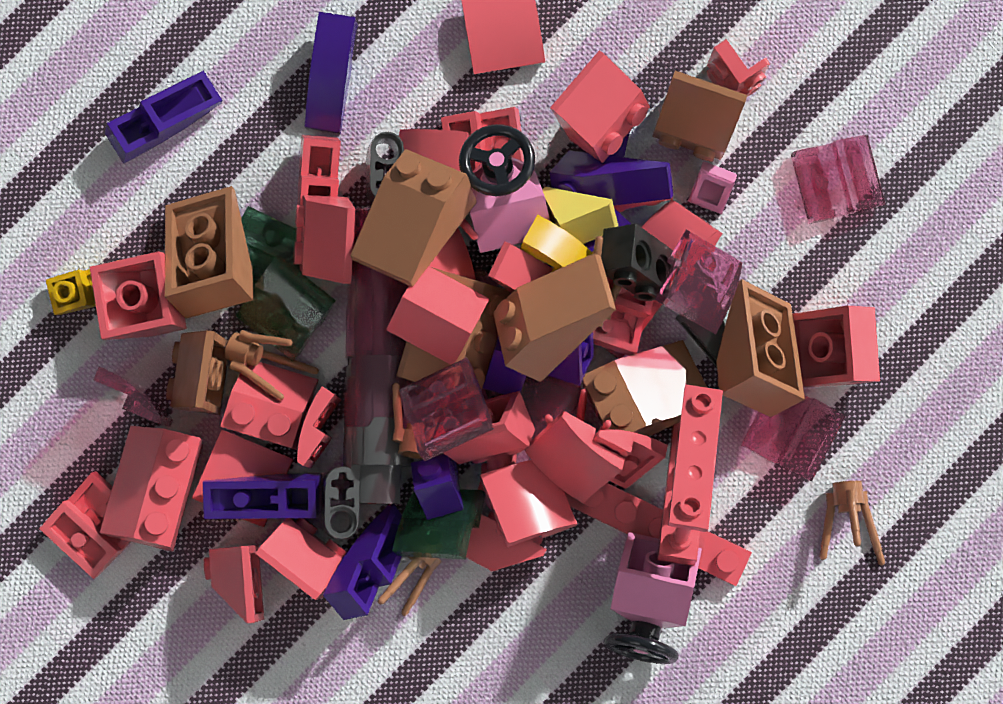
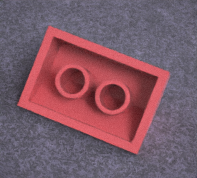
(152, 487)

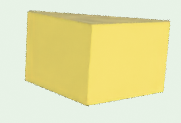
(580, 213)

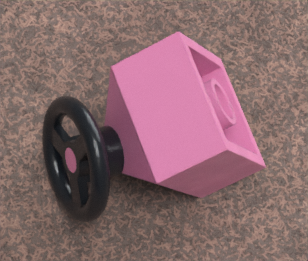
(503, 186)
(652, 597)

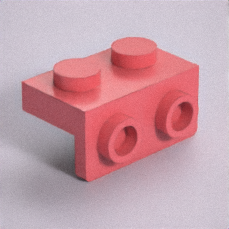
(730, 72)

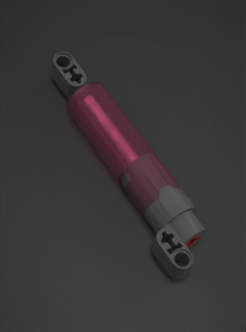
(373, 359)

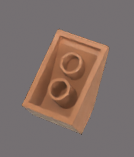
(698, 116)
(413, 217)
(206, 254)
(553, 316)
(760, 352)
(198, 373)
(643, 389)

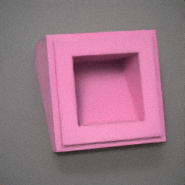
(712, 187)

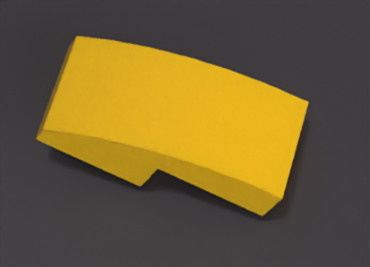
(553, 244)
(71, 292)

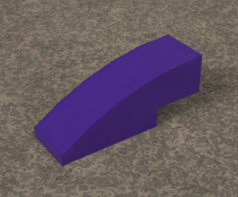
(330, 72)
(162, 116)
(365, 567)

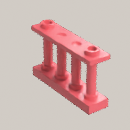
(690, 475)

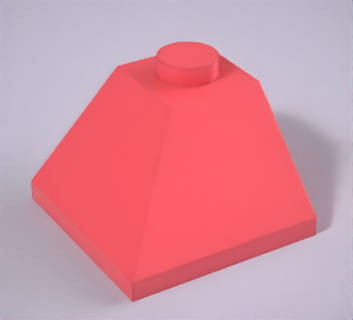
(237, 579)

